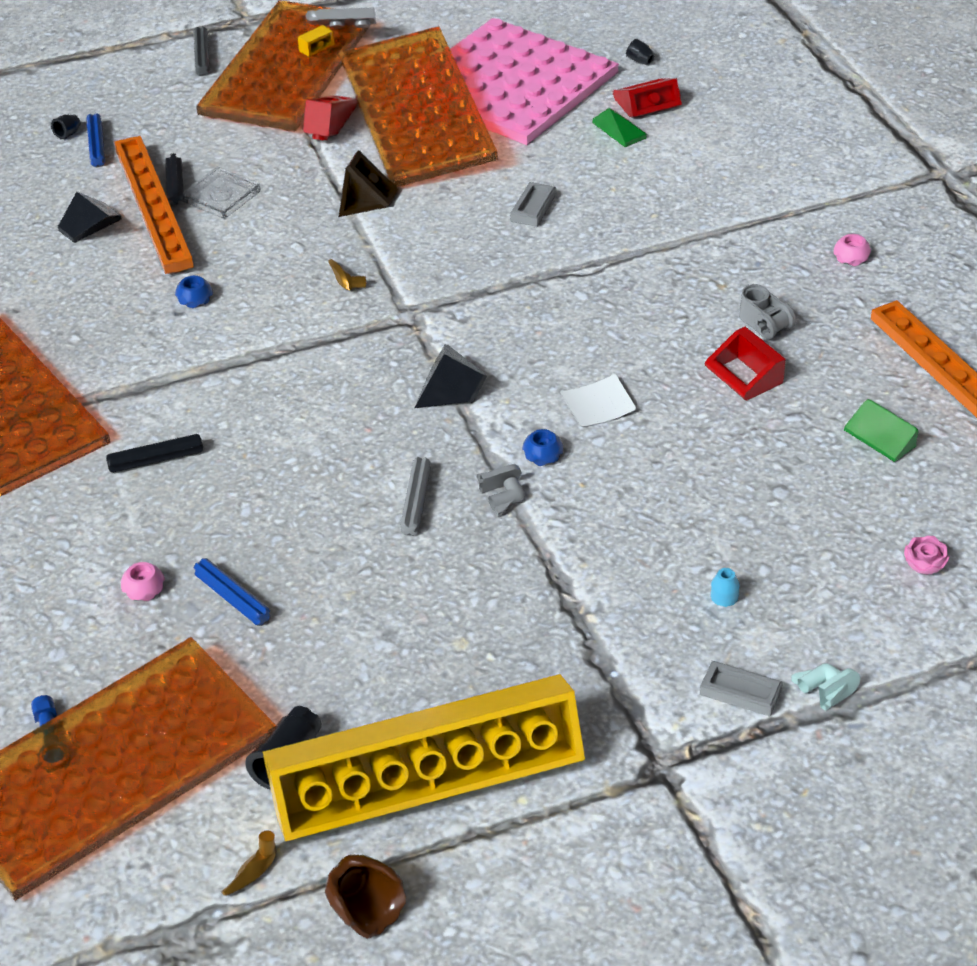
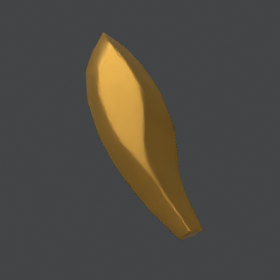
(344, 278)
(255, 865)

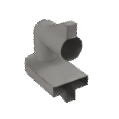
(507, 477)

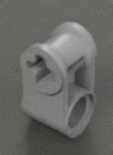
(765, 311)

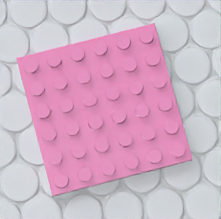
(525, 78)

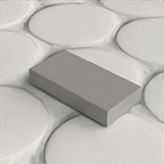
(533, 204)
(741, 688)

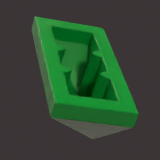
(618, 127)

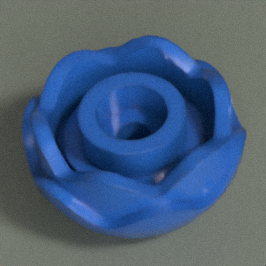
(193, 291)
(542, 447)

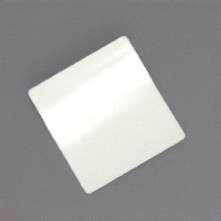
(598, 401)

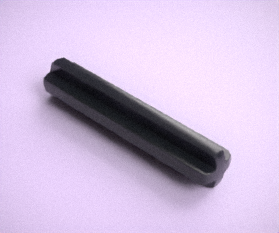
(174, 179)
(154, 453)

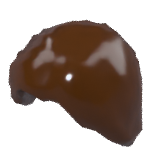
(365, 894)

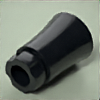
(294, 728)

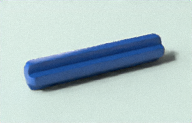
(95, 140)
(232, 592)

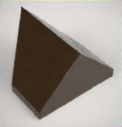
(364, 187)

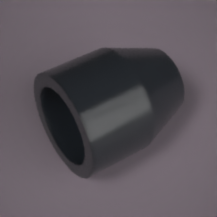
(640, 52)
(65, 125)

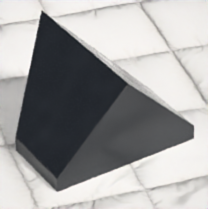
(86, 217)
(451, 380)

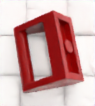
(648, 96)
(756, 355)

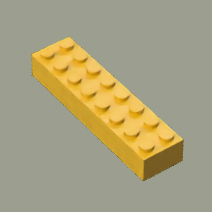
(424, 756)

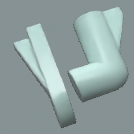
(832, 683)

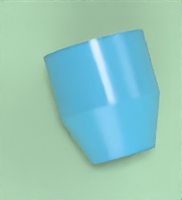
(725, 588)

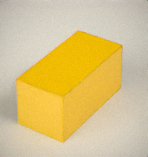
(315, 40)

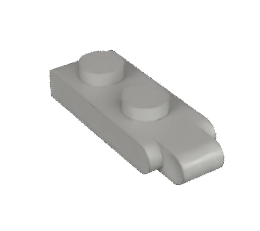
(340, 17)

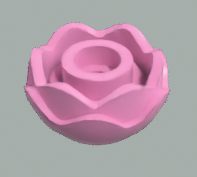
(852, 249)
(926, 555)
(142, 581)

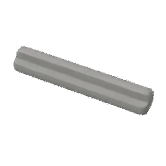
(415, 496)

